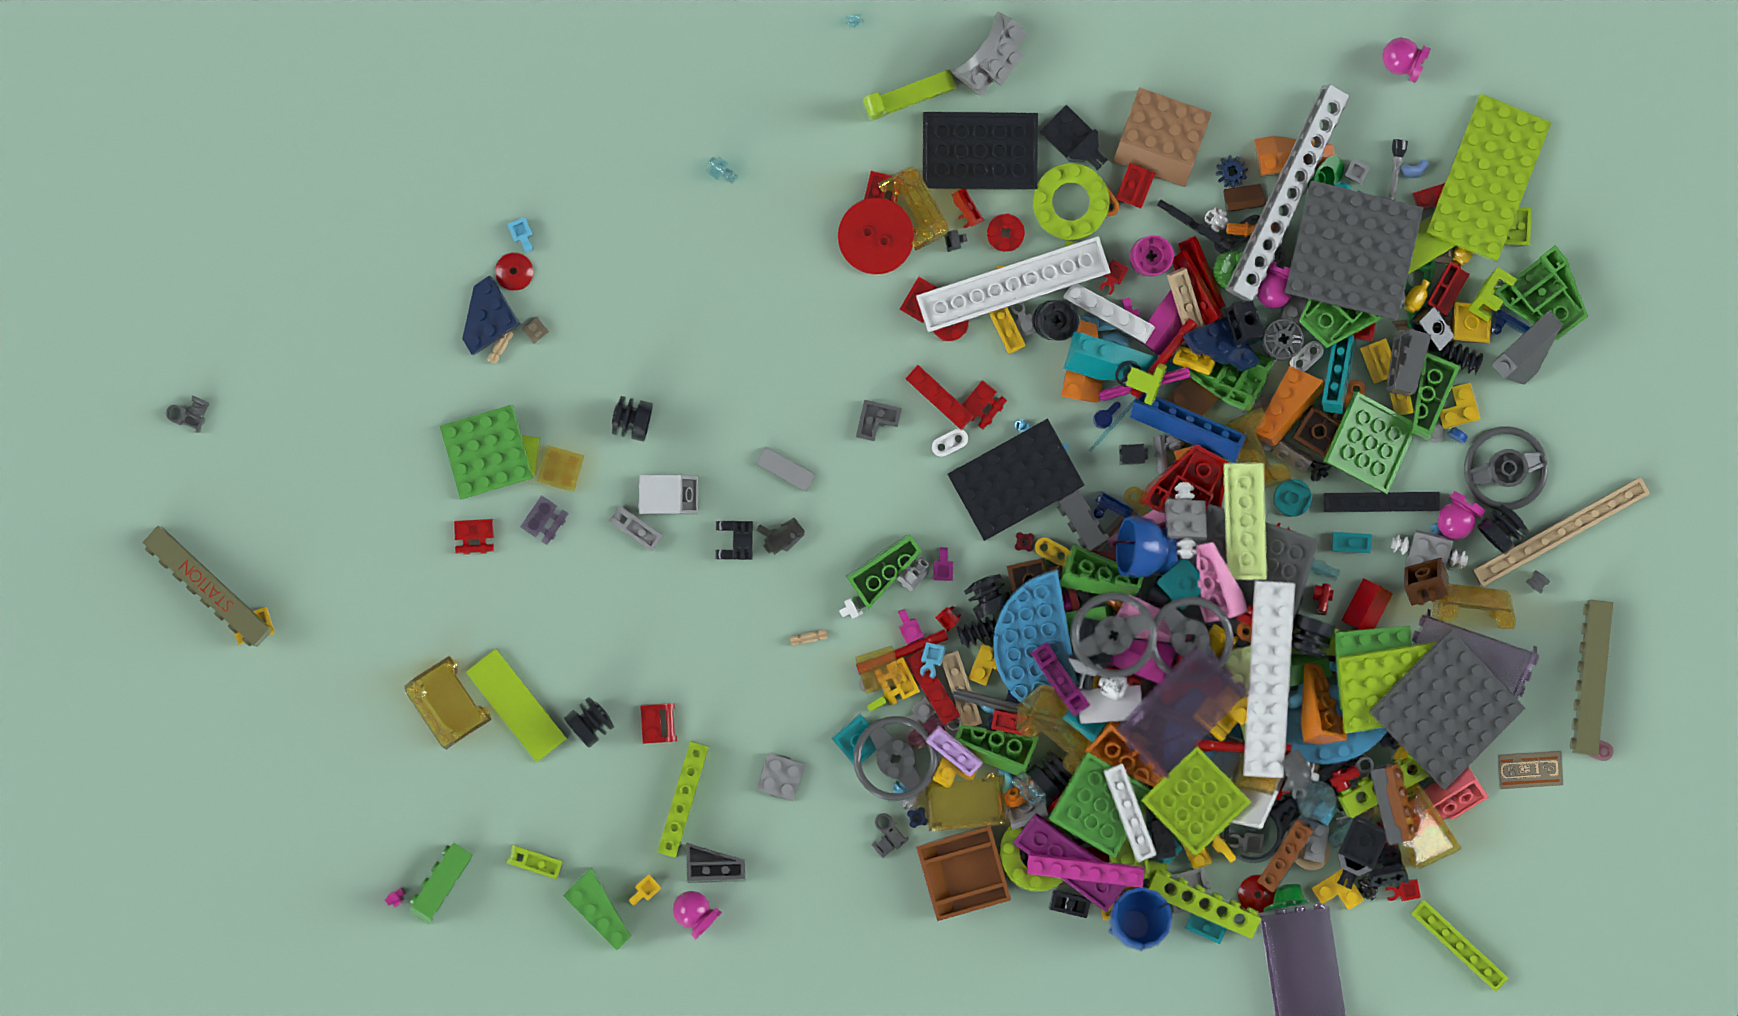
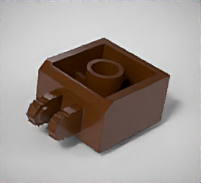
(1313, 420)
(1019, 571)
(1426, 582)

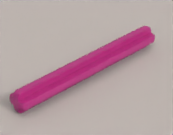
(1121, 390)

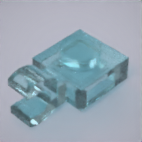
(1029, 791)

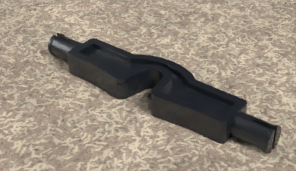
(1199, 228)

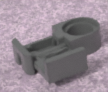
(193, 414)
(892, 837)

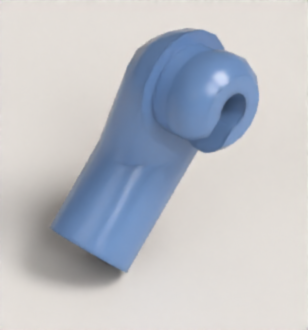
(1415, 171)

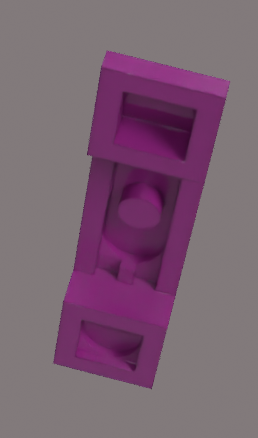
(1059, 679)

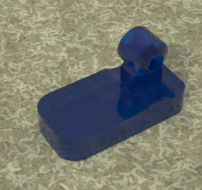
(1503, 318)
(1106, 501)

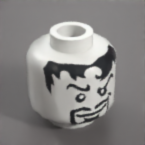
(1113, 687)

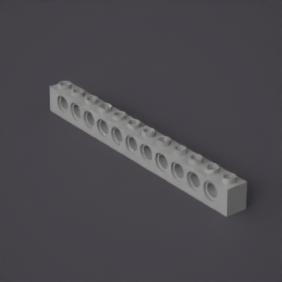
(1254, 249)

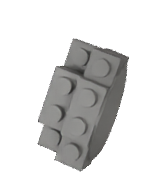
(995, 56)

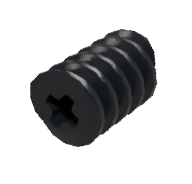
(1462, 356)
(976, 632)

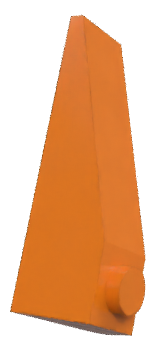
(1080, 386)

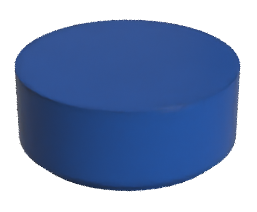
(1457, 435)

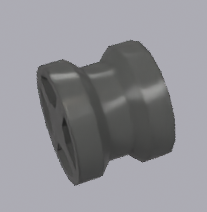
(1538, 581)

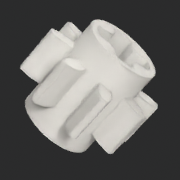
(1216, 219)

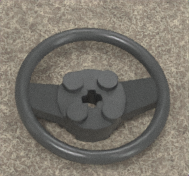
(1494, 469)
(1180, 626)
(1126, 630)
(886, 748)

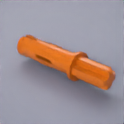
(1242, 229)

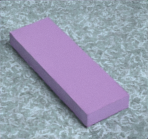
(954, 751)

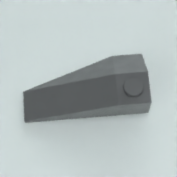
(1525, 356)

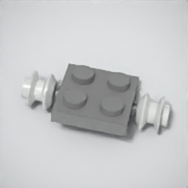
(1185, 519)
(1427, 547)

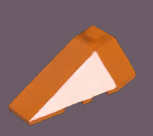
(1274, 151)
(1318, 715)
(1111, 748)

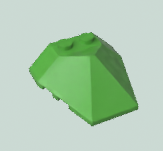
(1546, 287)
(1333, 323)
(1236, 386)

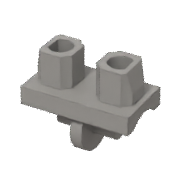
(913, 574)

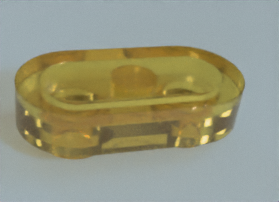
(1135, 504)

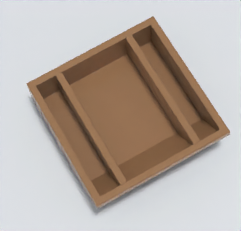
(1162, 136)

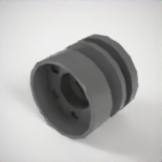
(1278, 350)

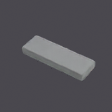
(785, 469)

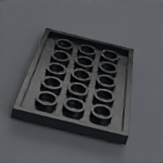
(980, 150)
(1016, 479)

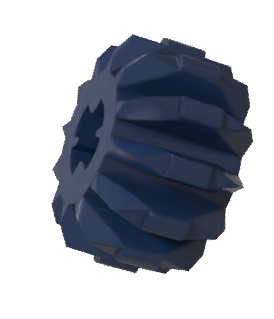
(1225, 174)

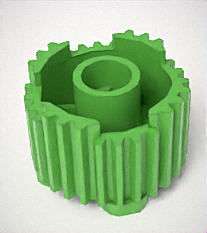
(1225, 266)

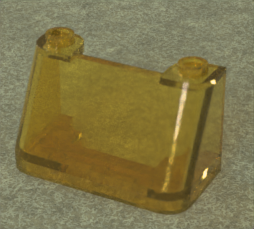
(921, 204)
(1252, 449)
(1494, 600)
(445, 703)
(1044, 713)
(965, 803)
(1433, 837)

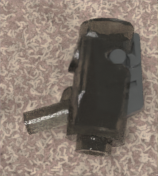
(783, 537)

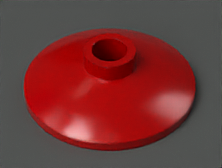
(521, 278)
(1247, 898)

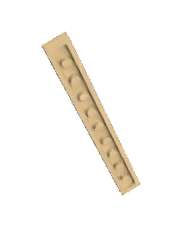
(1561, 531)

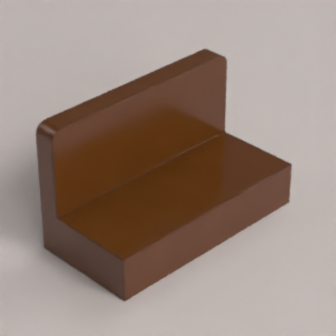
(1244, 198)

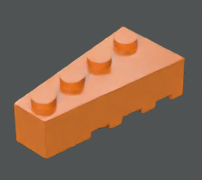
(1288, 404)

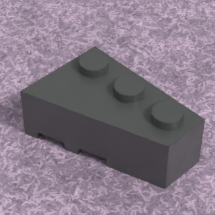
(1407, 362)
(1082, 520)
(712, 866)

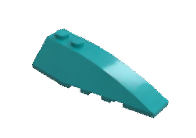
(1101, 358)

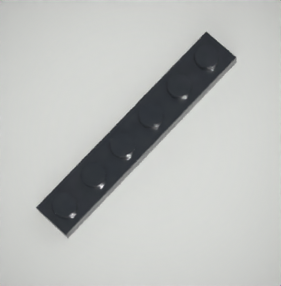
(1382, 502)

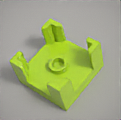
(1487, 295)

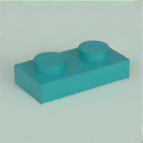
(1351, 542)
(1205, 928)

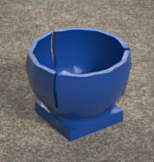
(1149, 553)
(1139, 919)

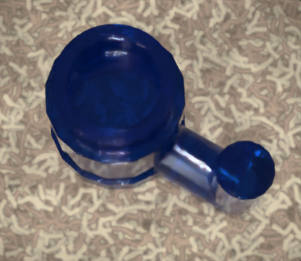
(1103, 418)

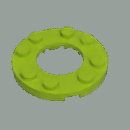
(1098, 201)
(1016, 870)

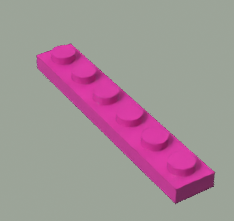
(1085, 870)

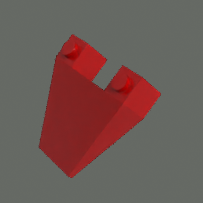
(1196, 467)

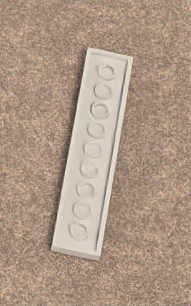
(1013, 284)
(1269, 679)

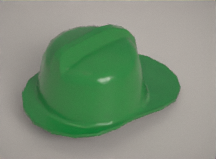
(1329, 171)
(1287, 896)

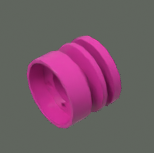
(1156, 245)

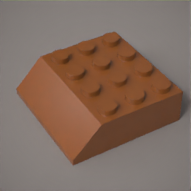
(963, 872)

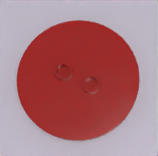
(876, 235)

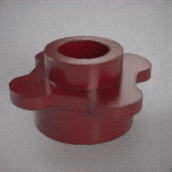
(1020, 545)

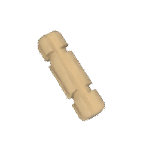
(499, 347)
(808, 637)

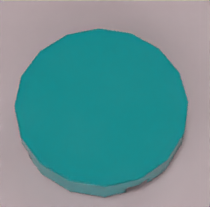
(1292, 497)

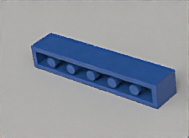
(1189, 427)

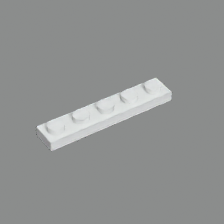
(1109, 312)
(1129, 812)

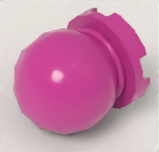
(1403, 57)
(1272, 288)
(1458, 518)
(693, 911)

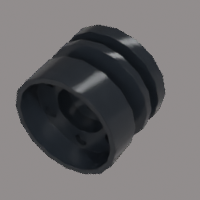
(1066, 320)
(632, 418)
(1503, 528)
(987, 595)
(1311, 635)
(589, 722)
(1050, 776)

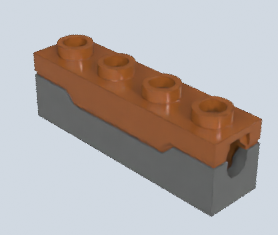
(1393, 803)
(1287, 853)

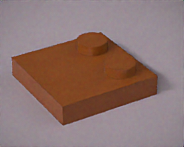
(1192, 397)

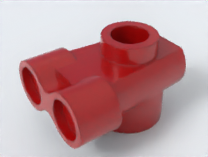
(1323, 595)
(1340, 778)

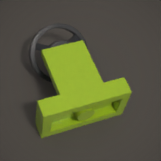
(1141, 380)

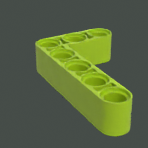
(906, 96)

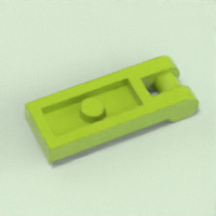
(535, 862)

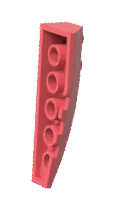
(1458, 797)

